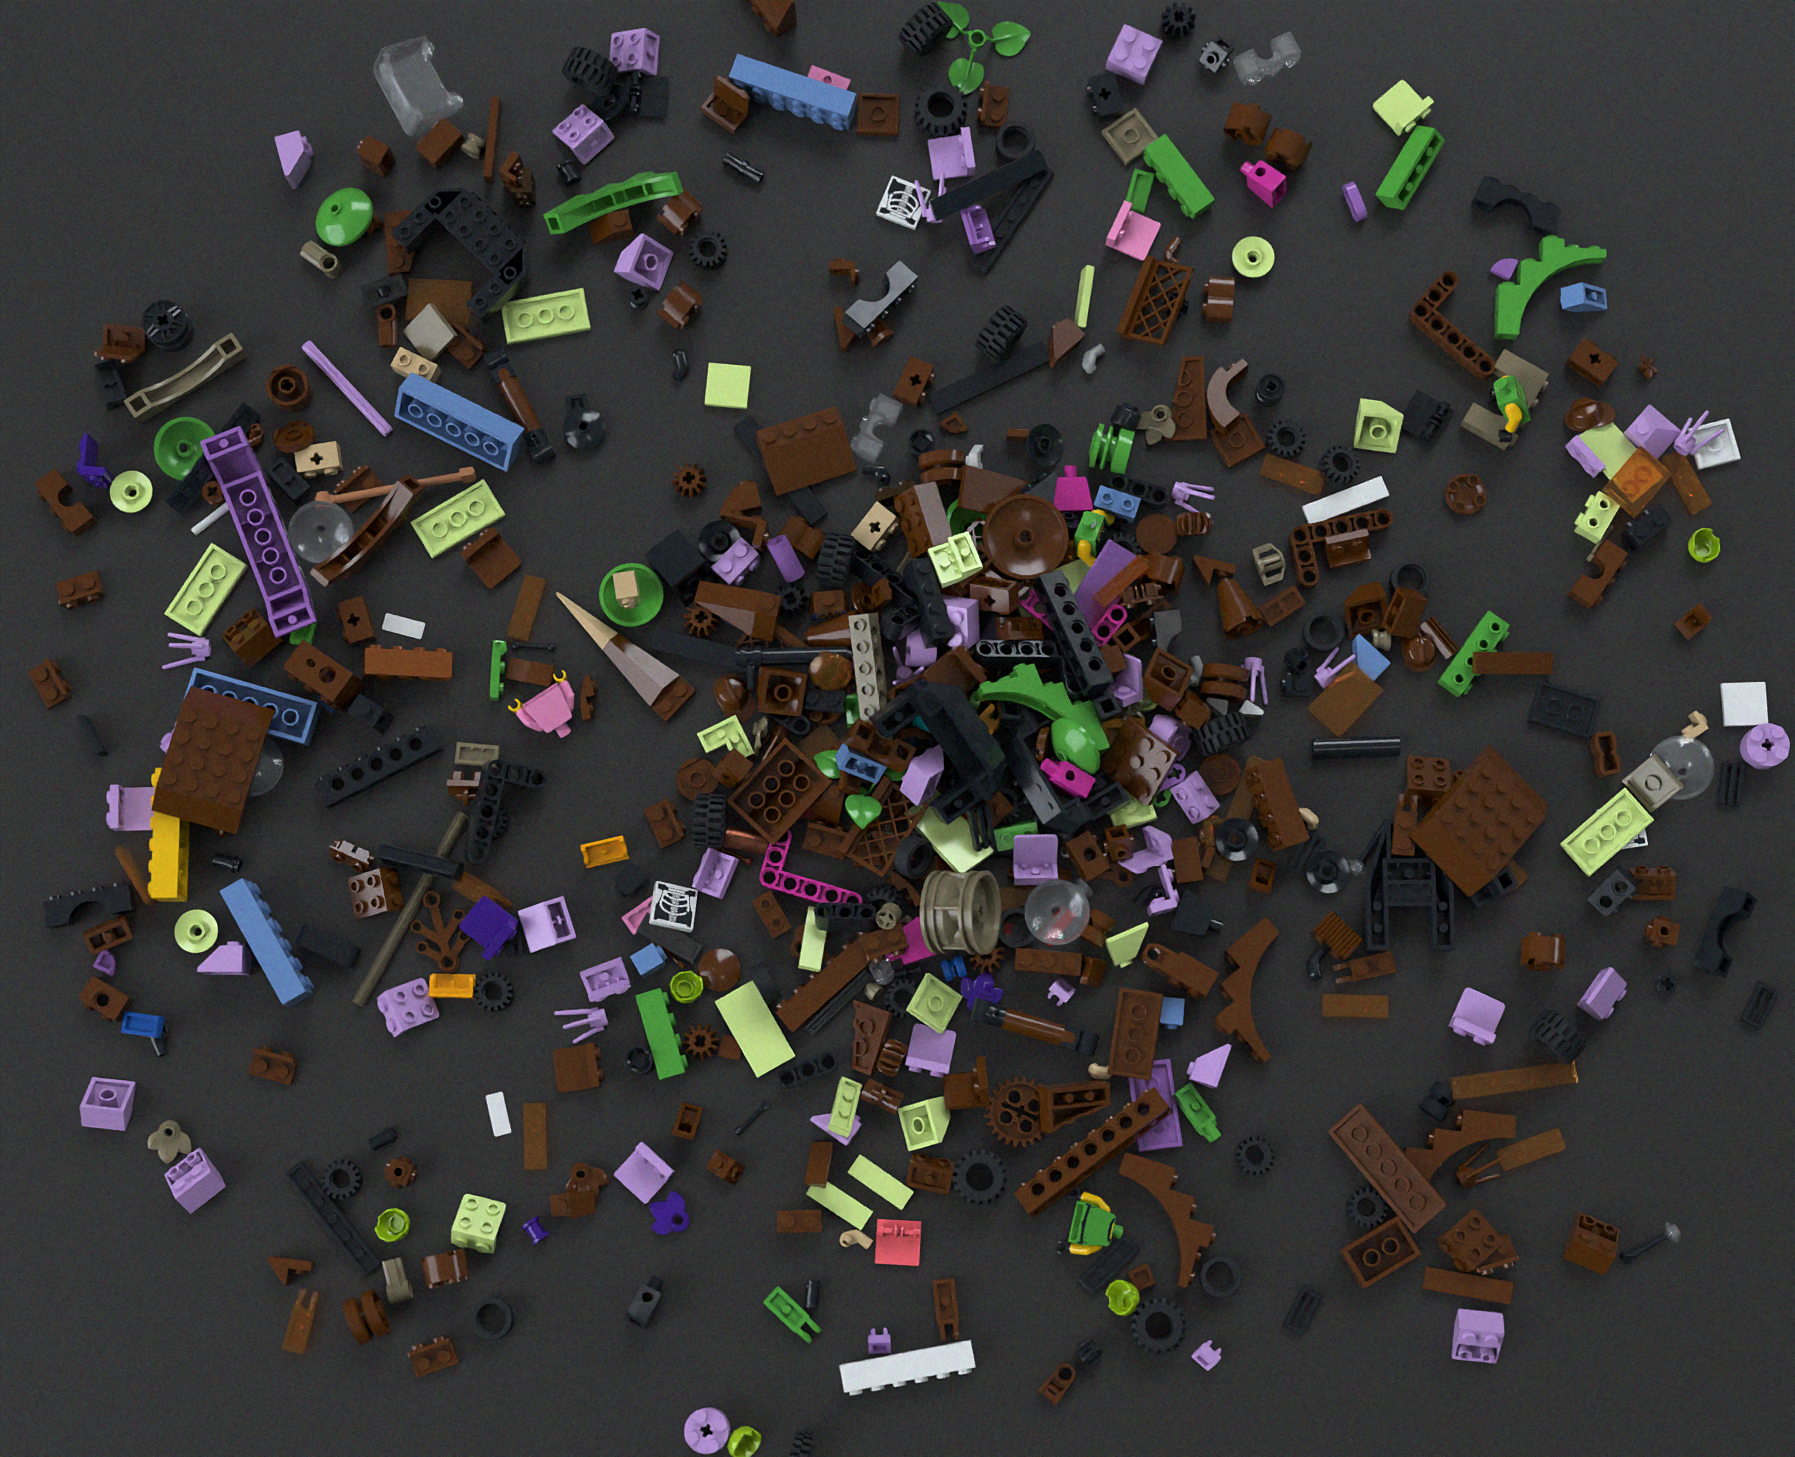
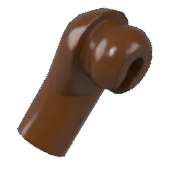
(1171, 250)
(255, 435)

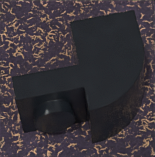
(1105, 706)
(1500, 885)

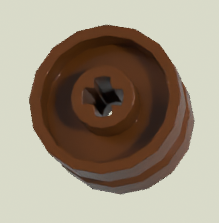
(942, 467)
(1224, 682)
(366, 1317)

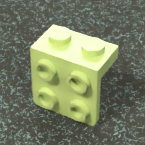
(1402, 107)
(477, 1223)

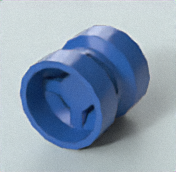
(948, 969)

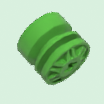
(1111, 448)

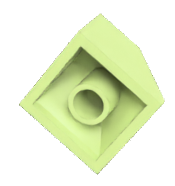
(1377, 426)
(1126, 945)
(924, 1122)

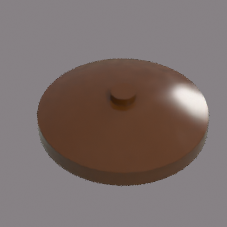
(1025, 536)

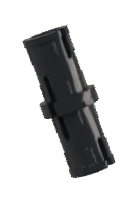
(743, 168)

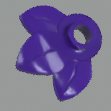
(980, 988)
(667, 1212)

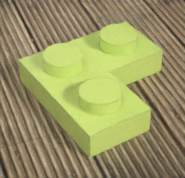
(726, 733)

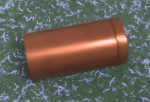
(745, 840)

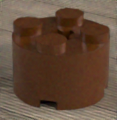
(1247, 123)
(1288, 149)
(680, 212)
(680, 305)
(300, 392)
(1164, 570)
(1542, 952)
(445, 1268)

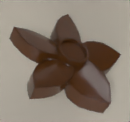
(1647, 366)

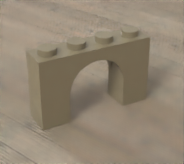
(1486, 423)

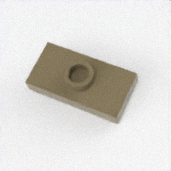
(476, 754)

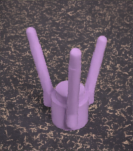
(927, 212)
(1686, 442)
(1183, 490)
(200, 647)
(1256, 669)
(904, 672)
(1326, 676)
(596, 1018)

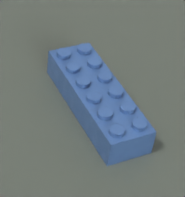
(794, 92)
(459, 421)
(293, 716)
(266, 942)

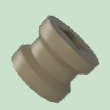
(473, 146)
(1381, 640)
(883, 916)

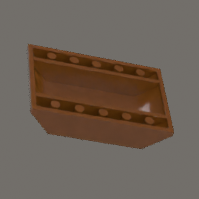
(212, 760)
(1480, 822)

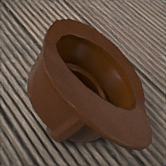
(1589, 414)
(1419, 651)
(734, 697)

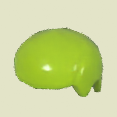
(1704, 545)
(686, 987)
(392, 1225)
(1123, 1297)
(743, 1442)

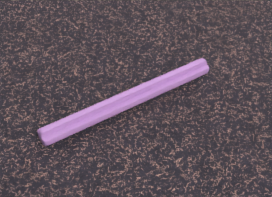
(346, 387)

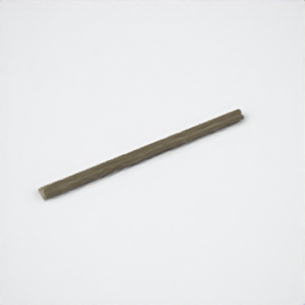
(406, 916)

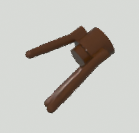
(775, 737)
(1467, 1175)

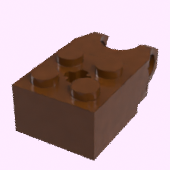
(1181, 970)

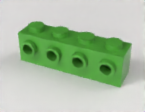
(1410, 167)
(1178, 176)
(1483, 639)
(661, 1034)

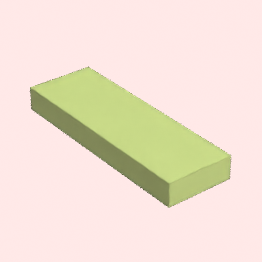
(1084, 296)
(812, 944)
(844, 1107)
(880, 1182)
(841, 1204)

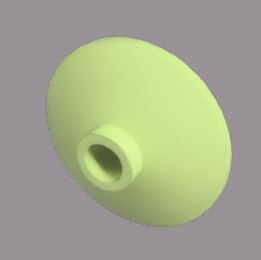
(1257, 248)
(124, 484)
(186, 928)

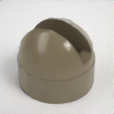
(873, 990)

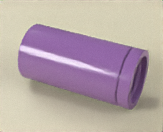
(785, 558)

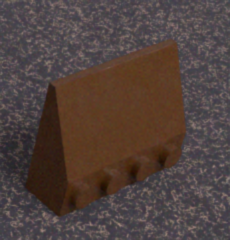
(777, 14)
(806, 451)
(779, 791)

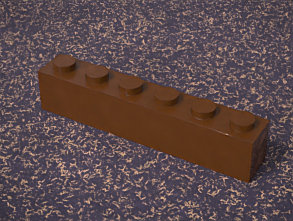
(823, 985)

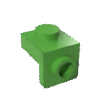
(306, 633)
(852, 709)

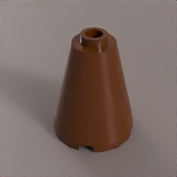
(1237, 610)
(831, 633)

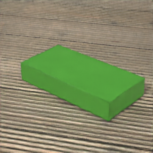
(1140, 190)

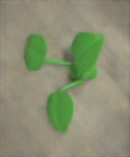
(1007, 35)
(860, 807)

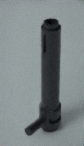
(759, 656)

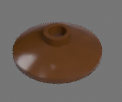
(860, 601)

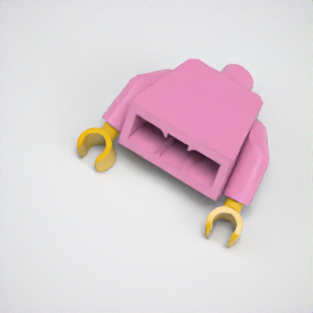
(549, 708)

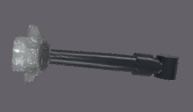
(1357, 866)
(1671, 1232)

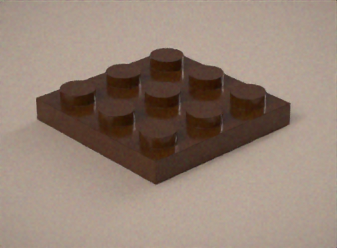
(1139, 760)

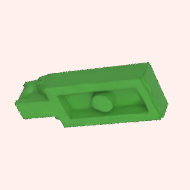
(497, 668)
(1197, 1112)

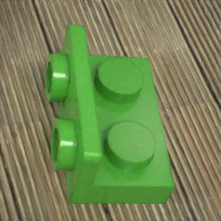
(1005, 833)

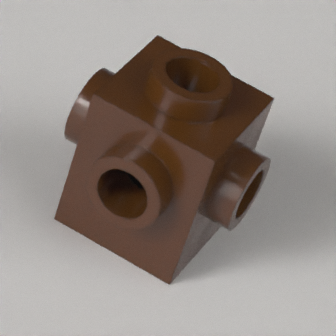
(1118, 842)
(1669, 932)
(409, 1172)

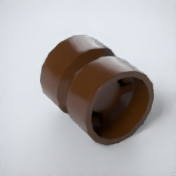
(1097, 927)

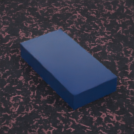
(142, 1024)

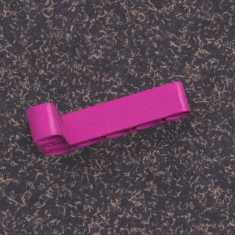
(1106, 620)
(802, 882)

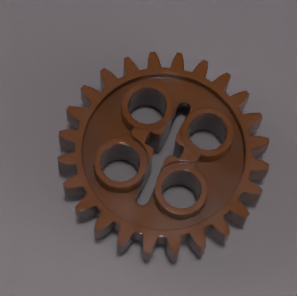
(1012, 1131)

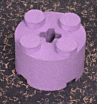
(916, 653)
(1172, 732)
(1760, 757)
(695, 1435)

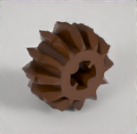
(682, 477)
(1193, 524)
(705, 625)
(987, 963)
(708, 1042)
(892, 1057)

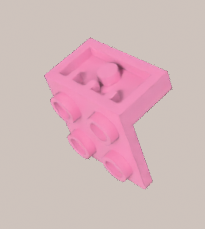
(1132, 233)

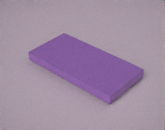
(1106, 566)
(1166, 1133)

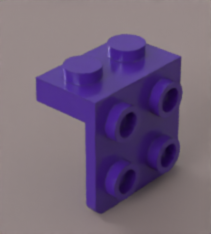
(87, 464)
(489, 926)

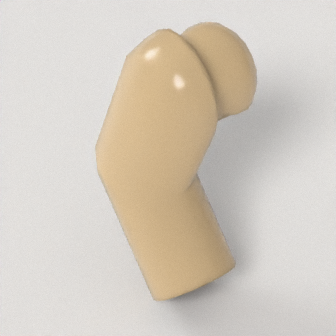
(1310, 818)
(1099, 1072)
(853, 1237)

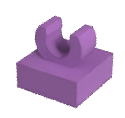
(879, 1343)

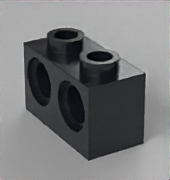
(1609, 888)

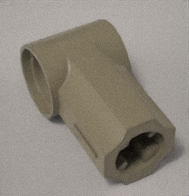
(321, 258)
(398, 1286)

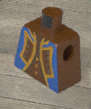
(828, 604)

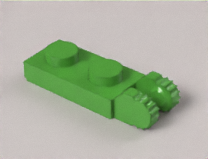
(790, 1312)

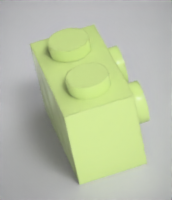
(1596, 517)

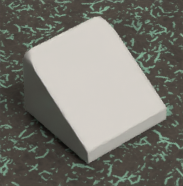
(1218, 706)
(1251, 710)

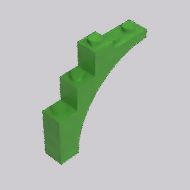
(610, 198)
(1553, 258)
(1051, 699)

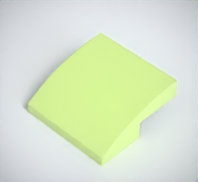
(955, 559)

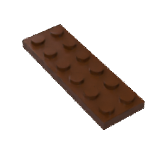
(1387, 1168)

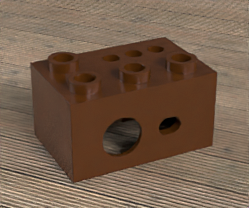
(323, 675)

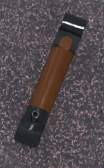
(519, 405)
(1034, 1027)

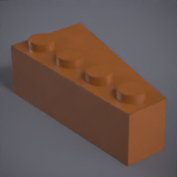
(406, 664)

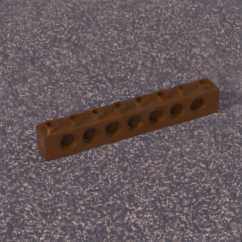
(1105, 1152)

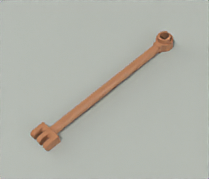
(465, 474)

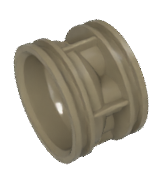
(960, 912)

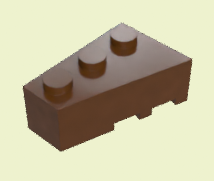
(1070, 1101)

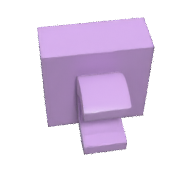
(1062, 990)
(1206, 1356)

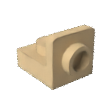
(1700, 725)

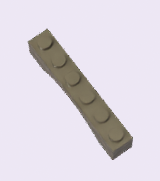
(213, 362)

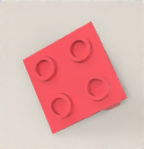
(898, 1242)

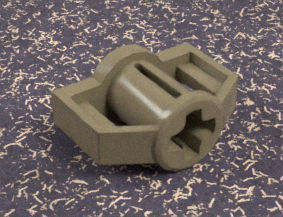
(1261, 563)

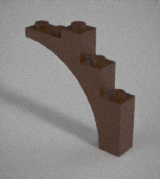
(372, 535)
(1237, 987)
(1472, 1127)
(1179, 1206)

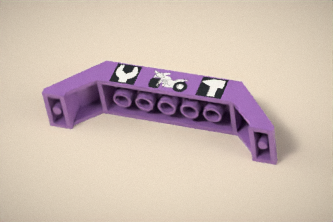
(261, 531)

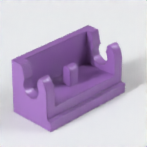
(978, 228)

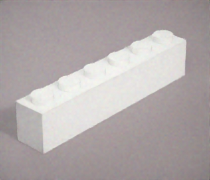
(907, 1366)

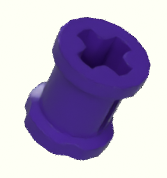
(535, 1230)

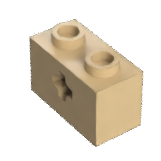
(408, 362)
(330, 462)
(867, 534)
(627, 589)

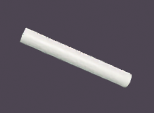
(210, 519)

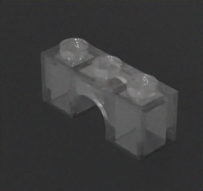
(1252, 68)
(883, 411)

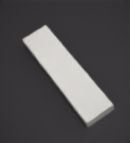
(1346, 501)

